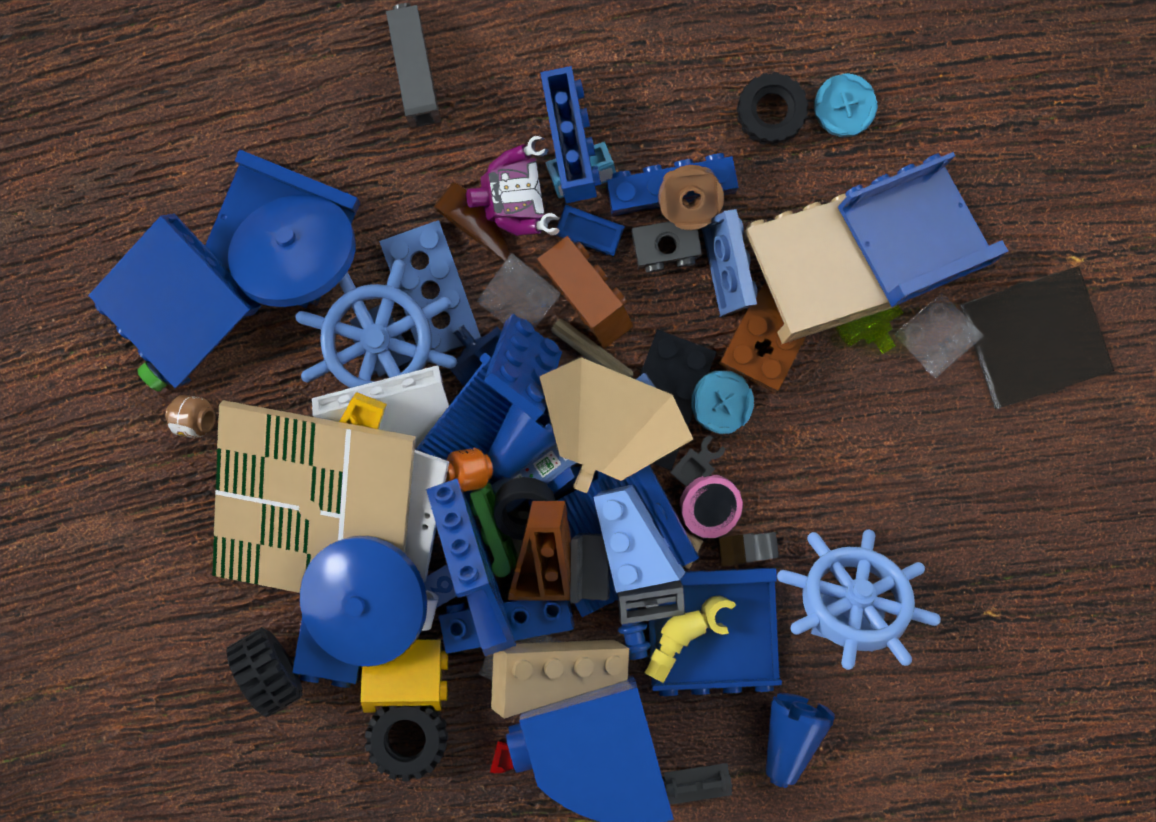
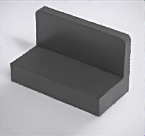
(589, 568)

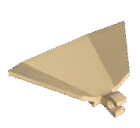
(610, 420)

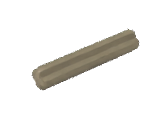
(588, 348)

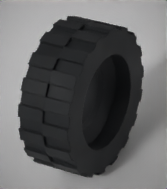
(772, 84)

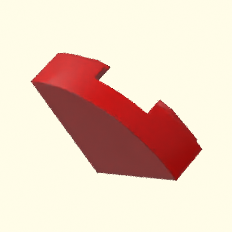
(502, 760)

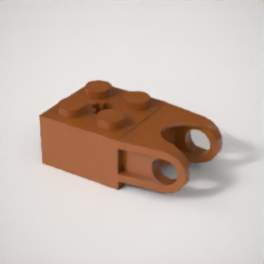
(761, 325)

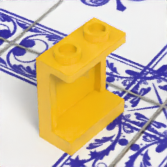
(408, 679)

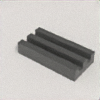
(651, 597)

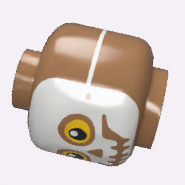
(190, 416)

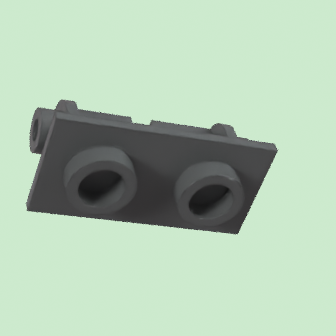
(698, 783)

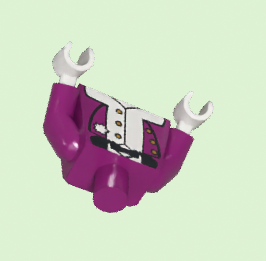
(513, 192)

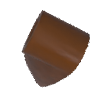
(471, 220)

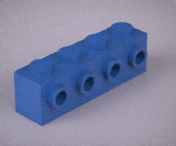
(568, 134)
(640, 191)
(525, 617)

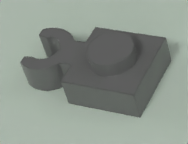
(696, 465)

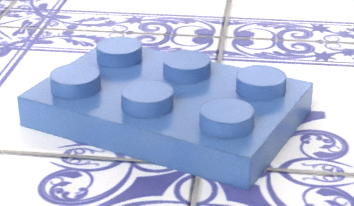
(729, 263)

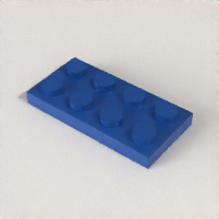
(519, 362)

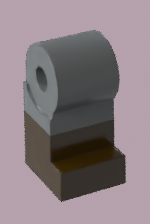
(747, 548)

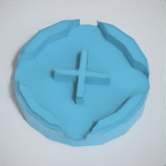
(845, 105)
(722, 402)

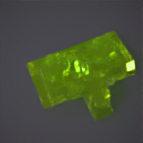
(871, 328)

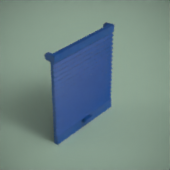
(469, 420)
(584, 519)

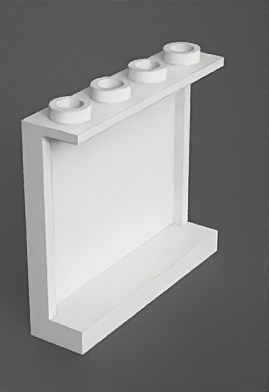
(412, 402)

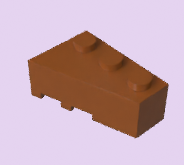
(586, 290)
(544, 555)

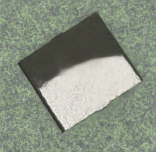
(1038, 337)

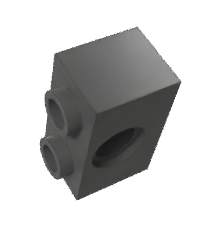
(652, 259)

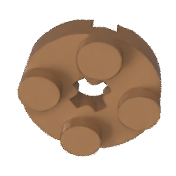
(687, 179)

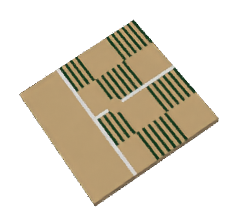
(300, 485)

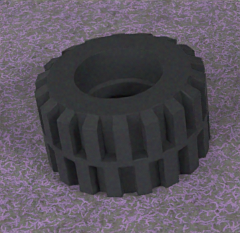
(264, 672)
(399, 765)

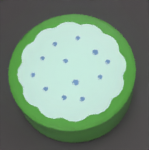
(151, 376)

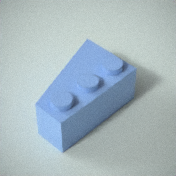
(632, 541)

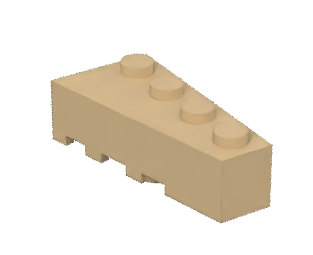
(554, 671)

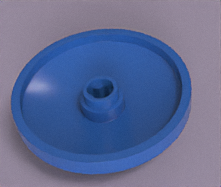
(291, 250)
(363, 600)

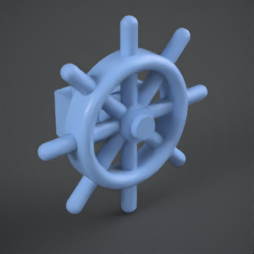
(853, 612)

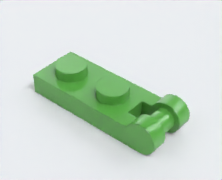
(501, 545)

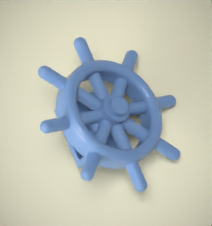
(375, 332)

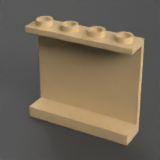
(814, 270)

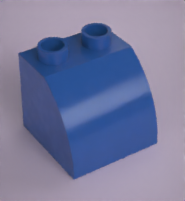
(594, 755)

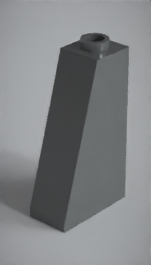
(413, 66)

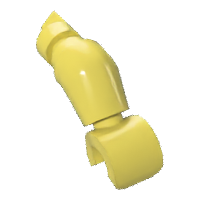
(683, 629)

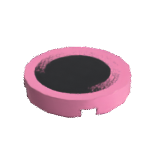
(710, 506)

